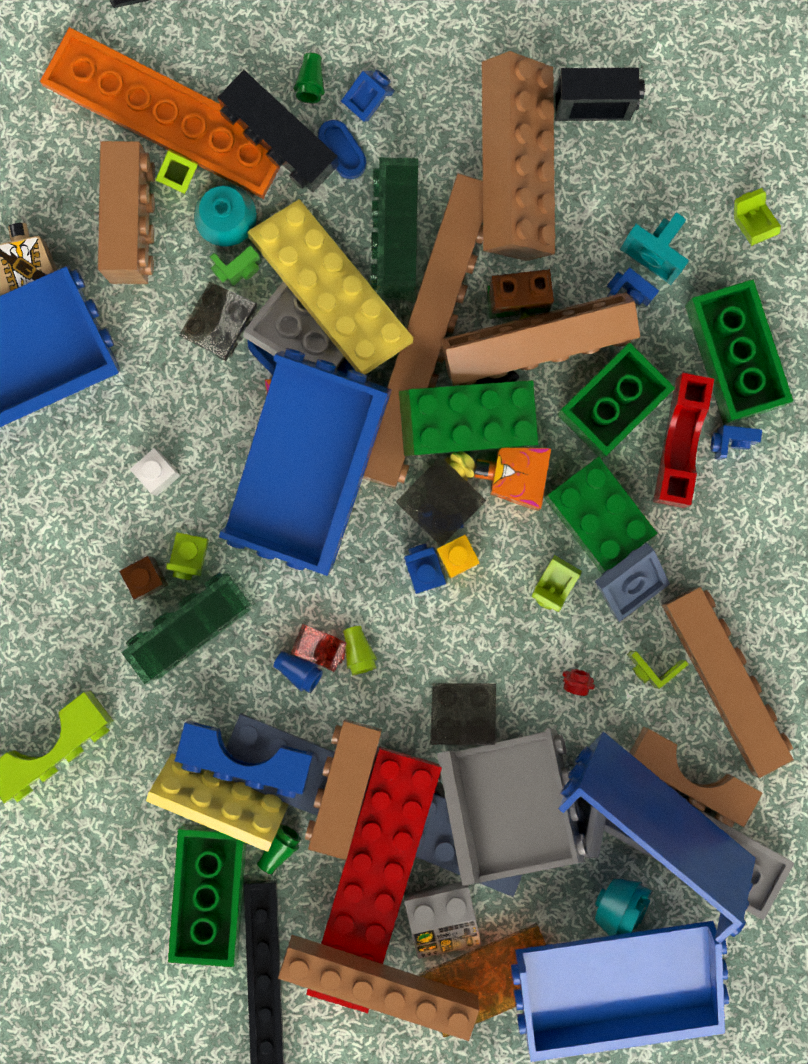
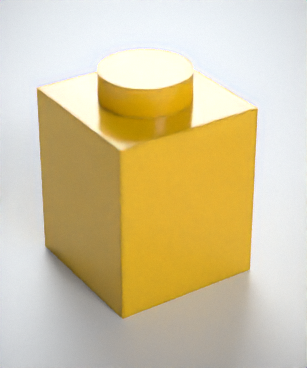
(457, 556)

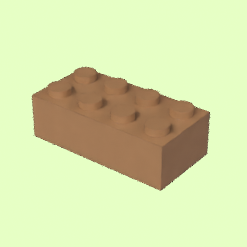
(125, 212)

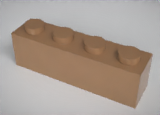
(344, 789)

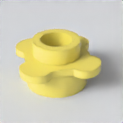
(462, 464)

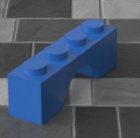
(203, 748)

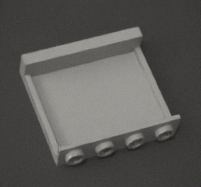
(507, 807)

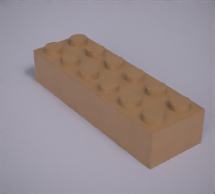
(518, 157)

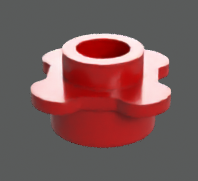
(578, 682)

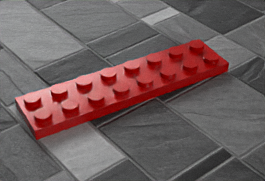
(380, 858)

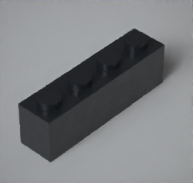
(278, 131)

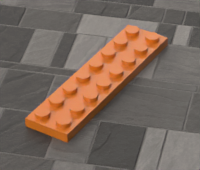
(157, 110)

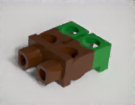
(526, 290)

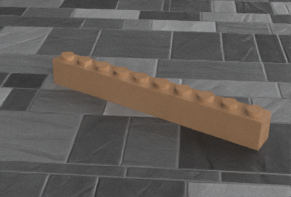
(430, 322)

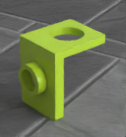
(646, 674)

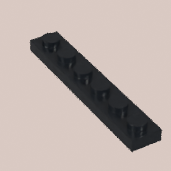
(263, 972)

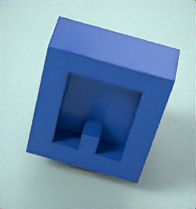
(367, 93)
(636, 287)
(738, 436)
(424, 568)

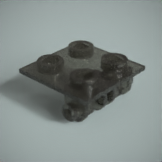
(219, 321)
(440, 501)
(463, 714)

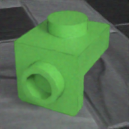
(241, 267)

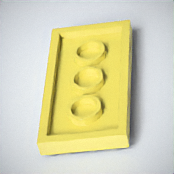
(219, 804)

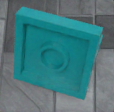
(653, 250)

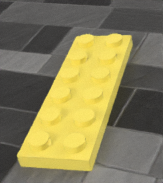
(330, 287)

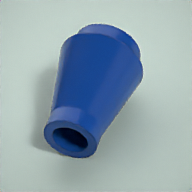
(298, 671)

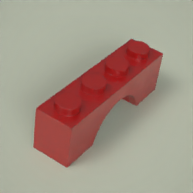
(678, 458)

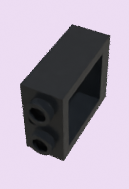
(598, 94)

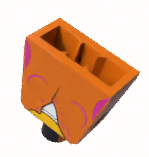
(517, 475)

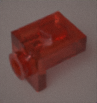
(319, 647)

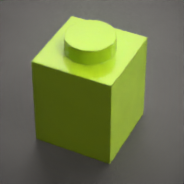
(176, 171)

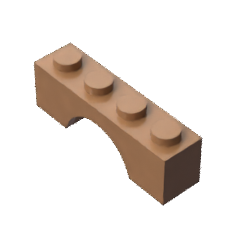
(728, 796)

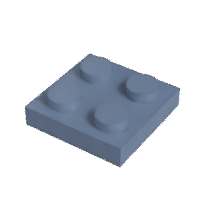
(632, 582)

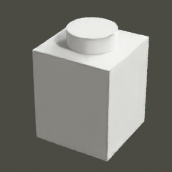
(155, 472)

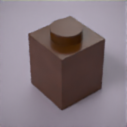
(143, 578)

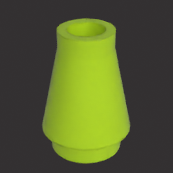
(359, 653)

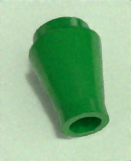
(309, 82)
(282, 847)

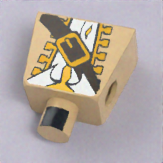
(23, 259)

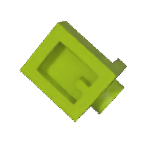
(187, 556)

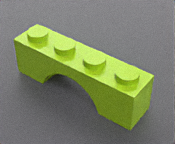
(80, 722)

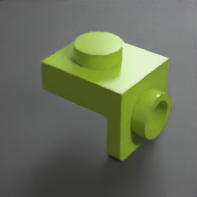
(755, 217)
(555, 584)

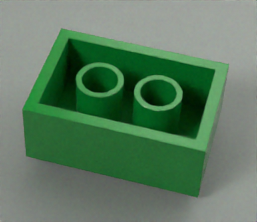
(615, 401)
(600, 515)

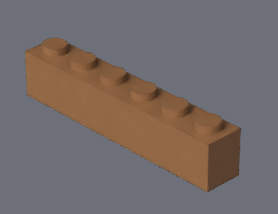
(540, 339)
(728, 682)
(380, 987)

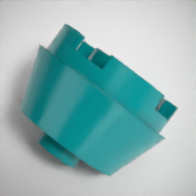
(225, 215)
(622, 906)

